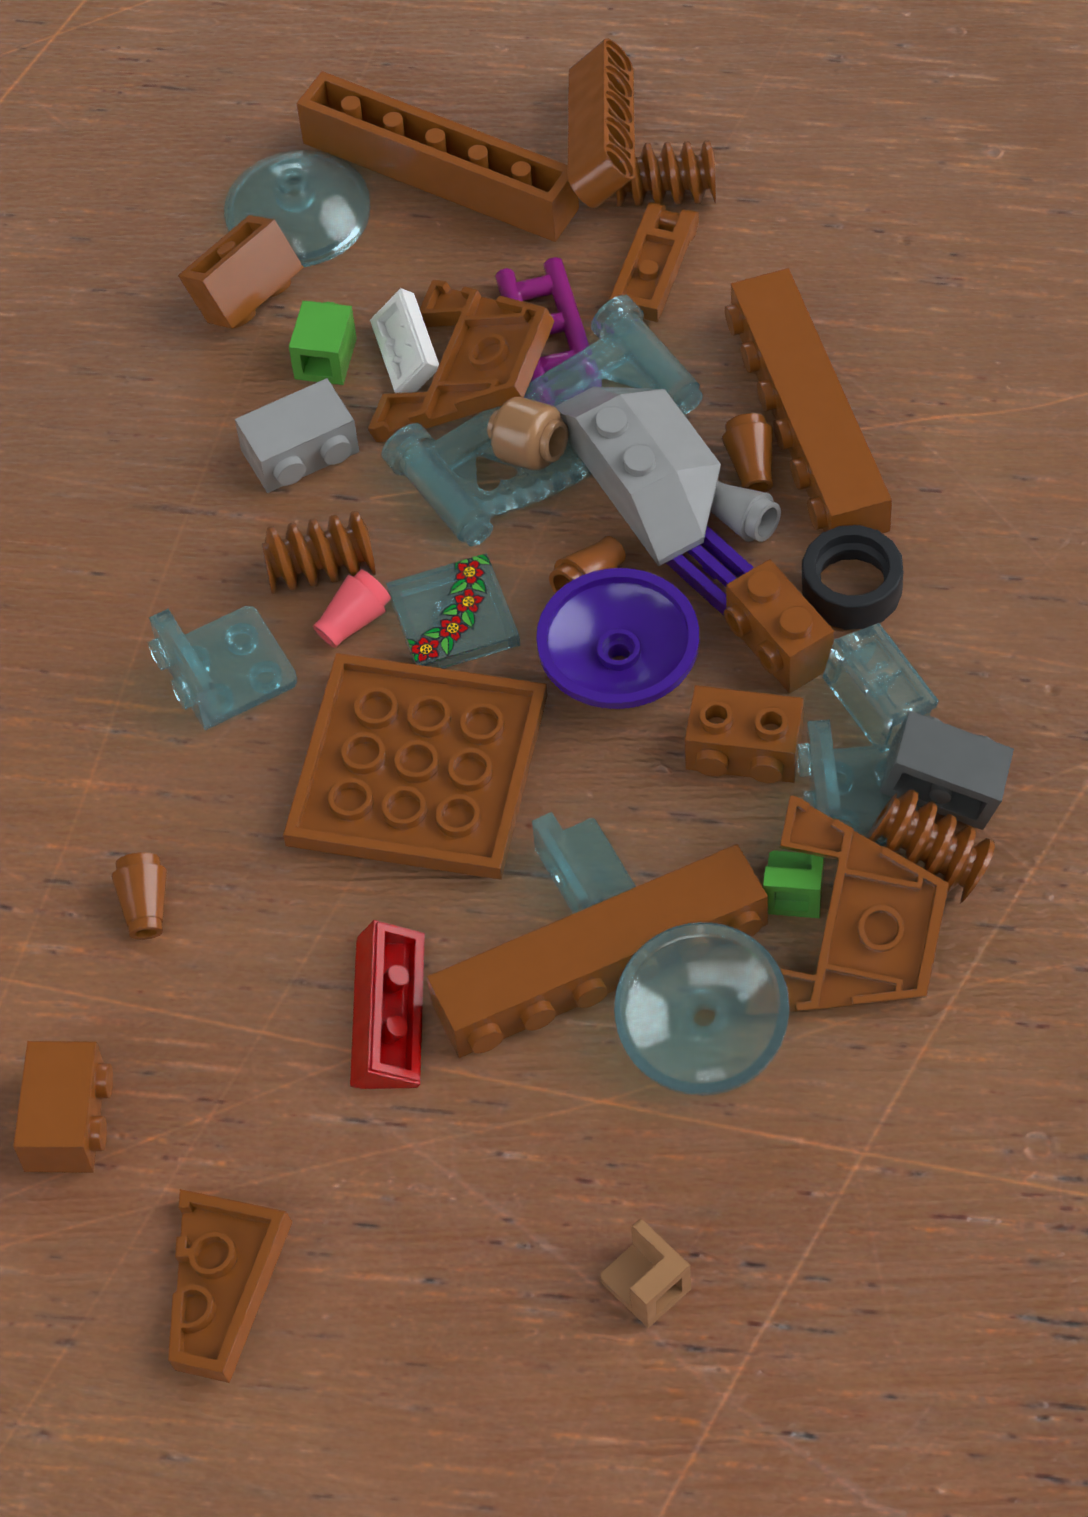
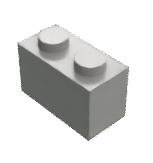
(297, 435)

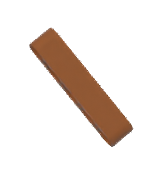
(601, 123)

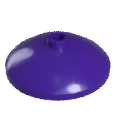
(615, 616)

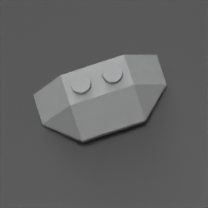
(646, 464)

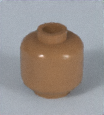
(527, 433)

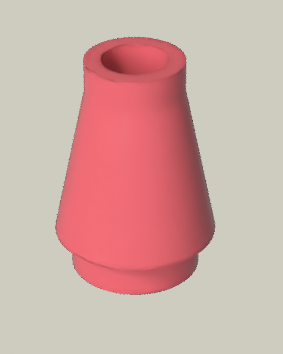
(352, 608)

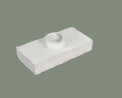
(404, 343)

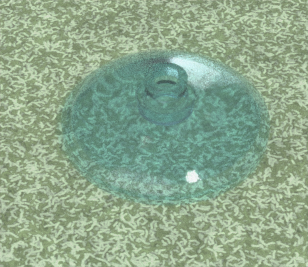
(310, 195)
(693, 971)

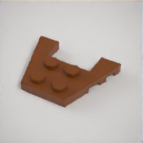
(483, 363)
(878, 918)

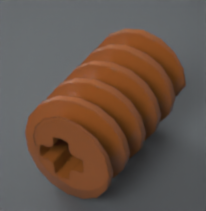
(672, 174)
(317, 551)
(933, 842)

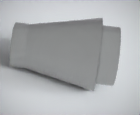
(746, 511)

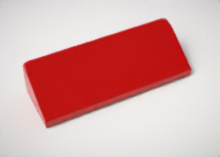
(387, 1007)

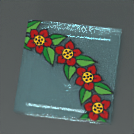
(453, 613)

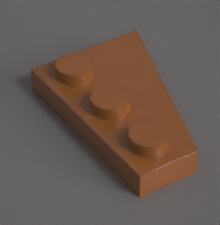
(222, 1276)

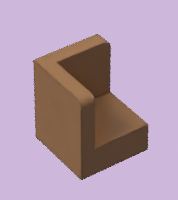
(648, 1275)

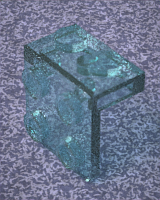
(222, 664)
(843, 779)

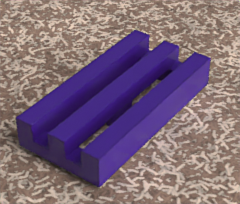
(697, 580)

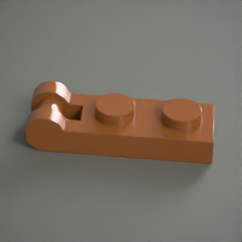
(656, 258)

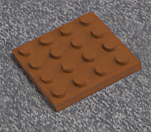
(417, 766)

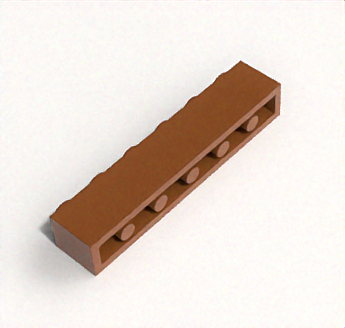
(437, 156)
(807, 403)
(585, 953)

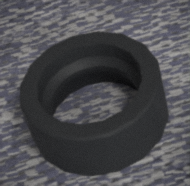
(853, 543)

